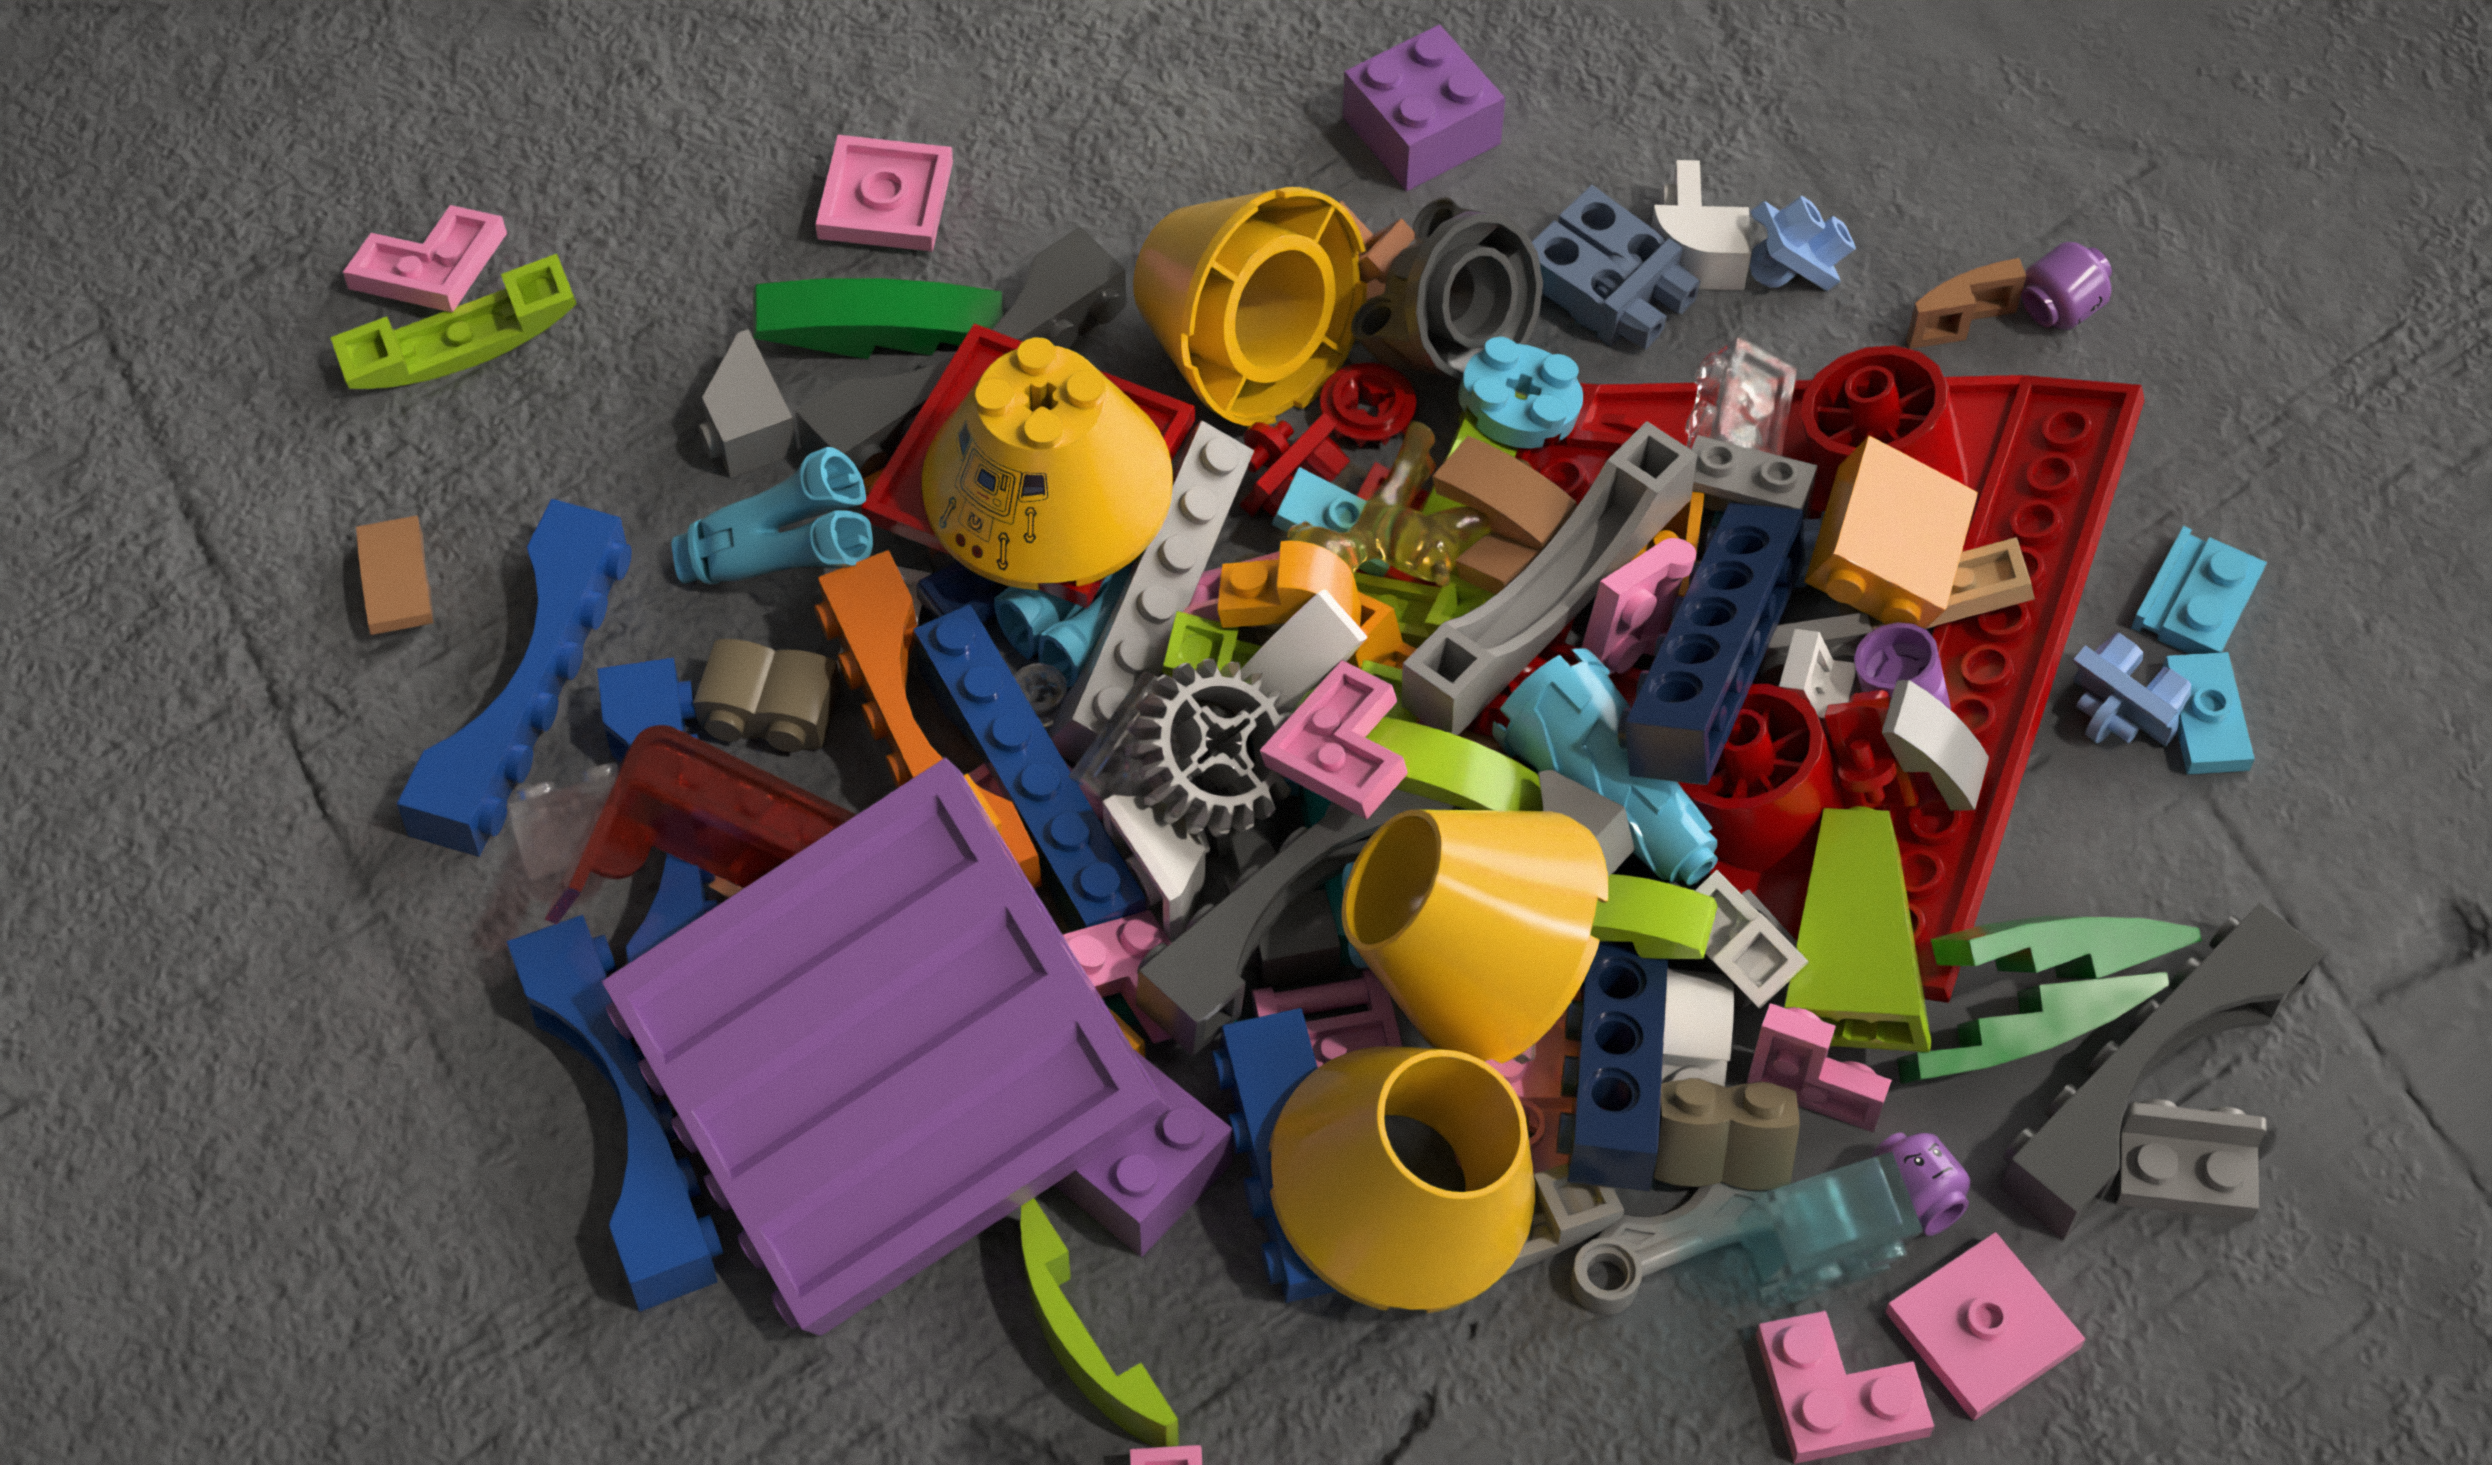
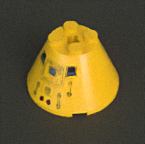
(1046, 472)

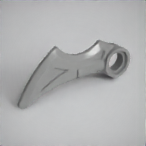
(1657, 1242)

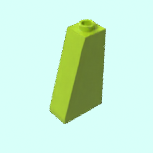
(1860, 938)

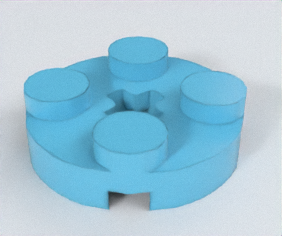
(1509, 367)

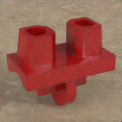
(1311, 452)
(1865, 759)

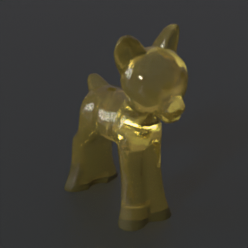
(1399, 534)

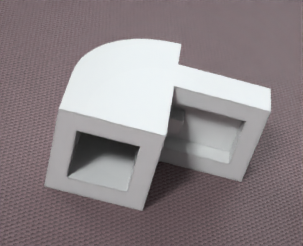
(1712, 237)
(1697, 1026)

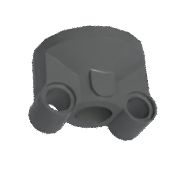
(1453, 292)

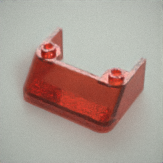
(697, 808)

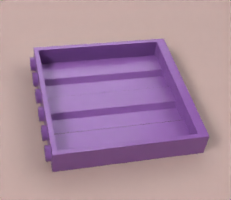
(881, 1049)

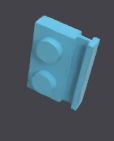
(2199, 594)

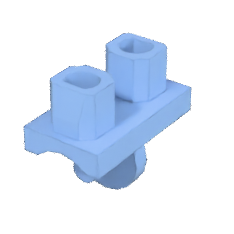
(1798, 244)
(2119, 701)

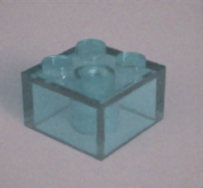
(1828, 1227)

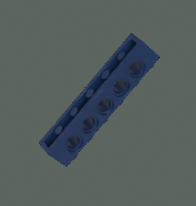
(1713, 644)
(1619, 1145)

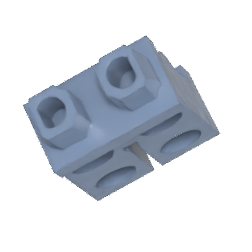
(1612, 270)

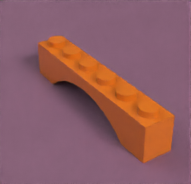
(875, 626)

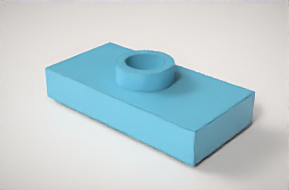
(1322, 505)
(2212, 721)

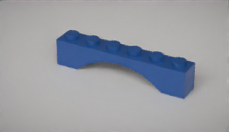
(631, 701)
(997, 719)
(465, 781)
(654, 1223)

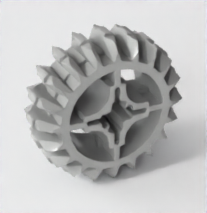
(1194, 728)

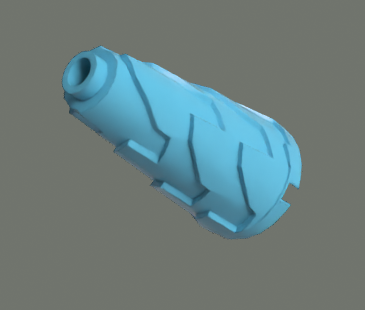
(1570, 724)

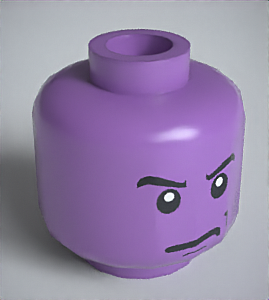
(2067, 286)
(1931, 1177)

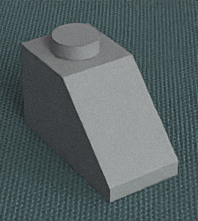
(746, 412)

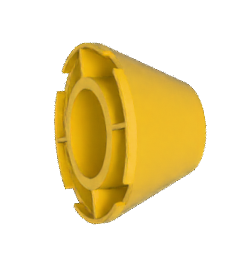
(1254, 298)
(1478, 922)
(1371, 1221)

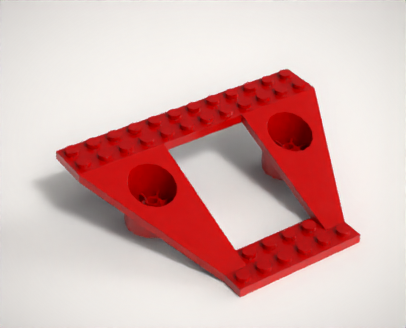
(2043, 472)

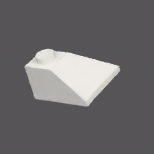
(1160, 857)

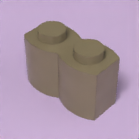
(767, 695)
(1727, 1134)

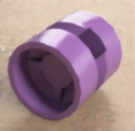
(1900, 653)

